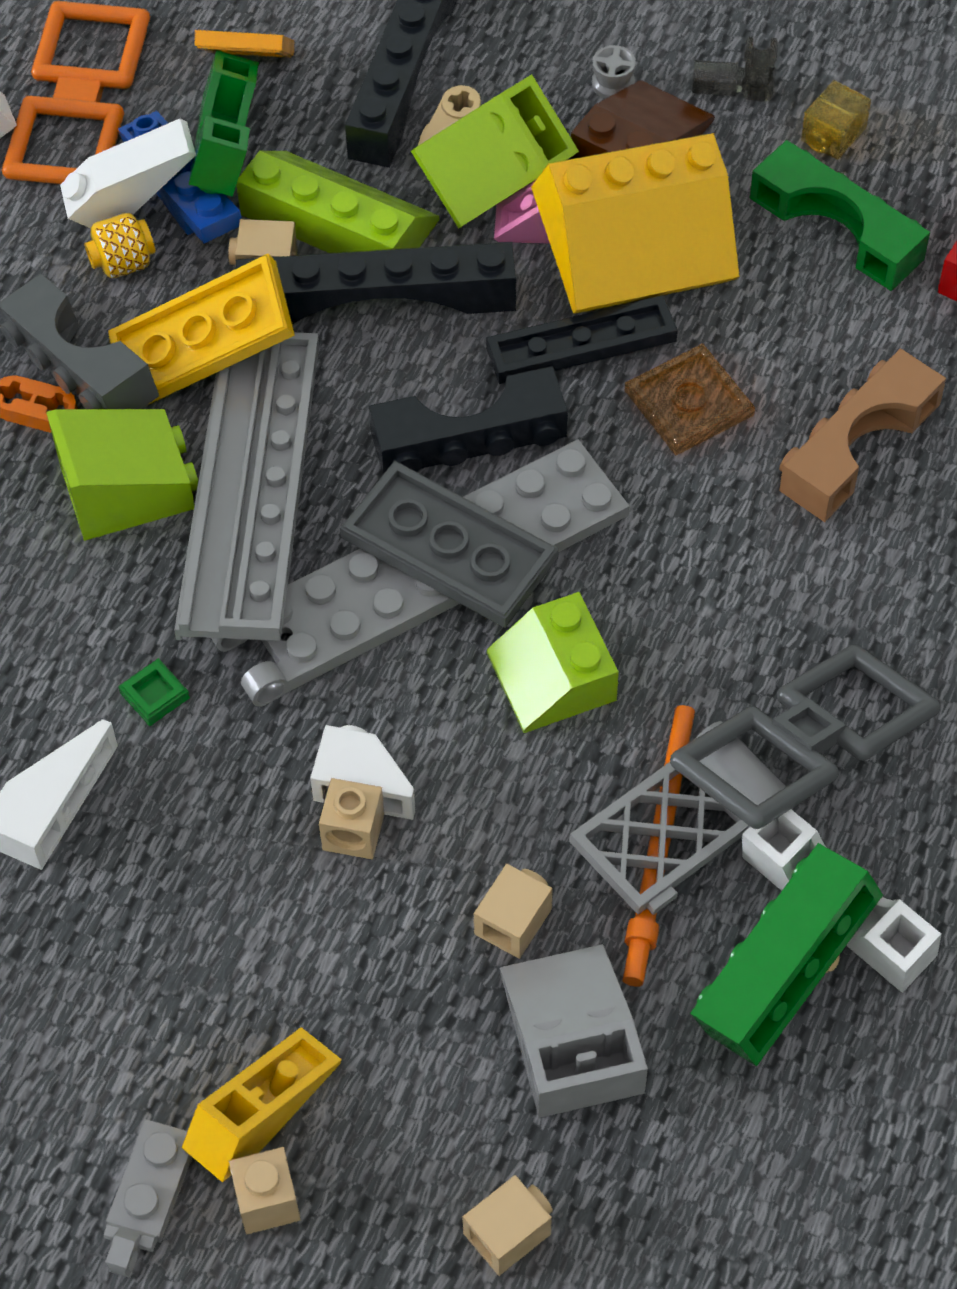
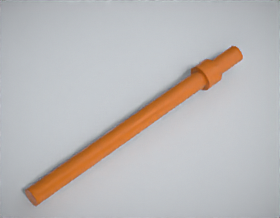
(643, 930)

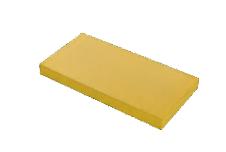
(210, 326)

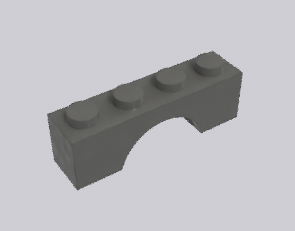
(102, 377)

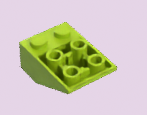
(494, 151)

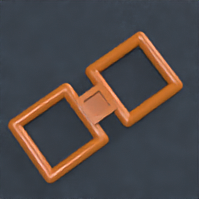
(77, 88)

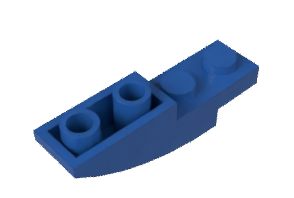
(190, 206)

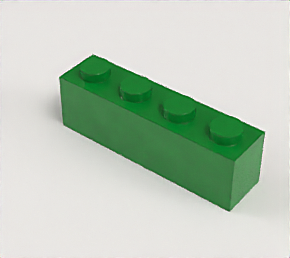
(786, 953)

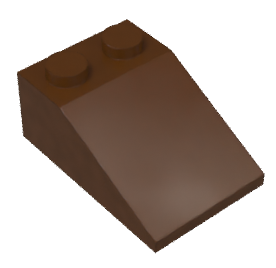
(637, 118)

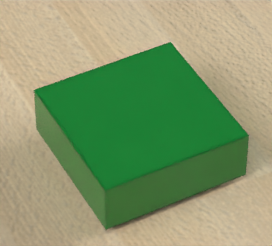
(154, 692)

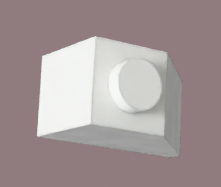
(361, 758)

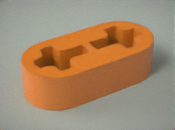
(35, 401)

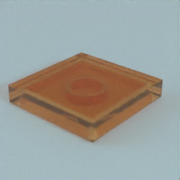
(689, 399)

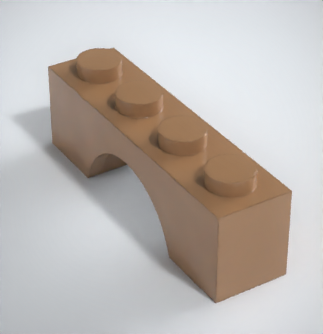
(895, 397)

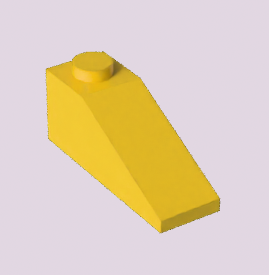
(257, 1102)

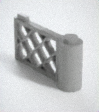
(733, 764)

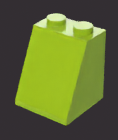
(122, 467)

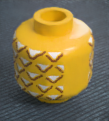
(120, 245)

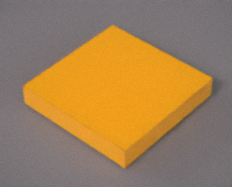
(244, 43)

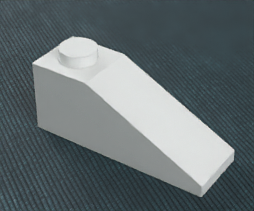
(126, 174)
(48, 794)

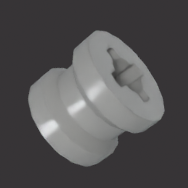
(607, 63)

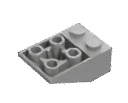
(574, 1031)

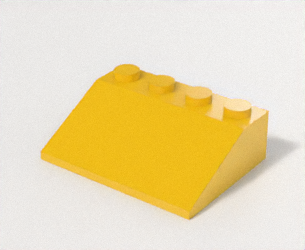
(639, 222)

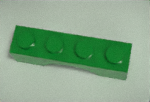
(222, 121)
(798, 184)

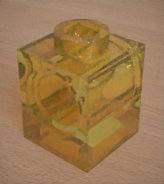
(835, 120)

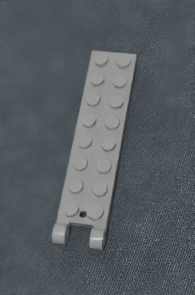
(368, 602)

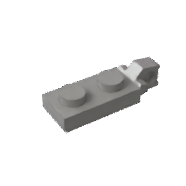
(146, 1195)

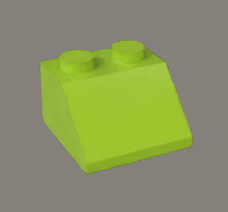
(554, 664)

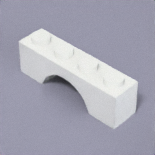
(891, 937)

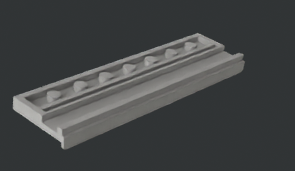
(249, 495)

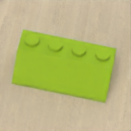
(329, 207)

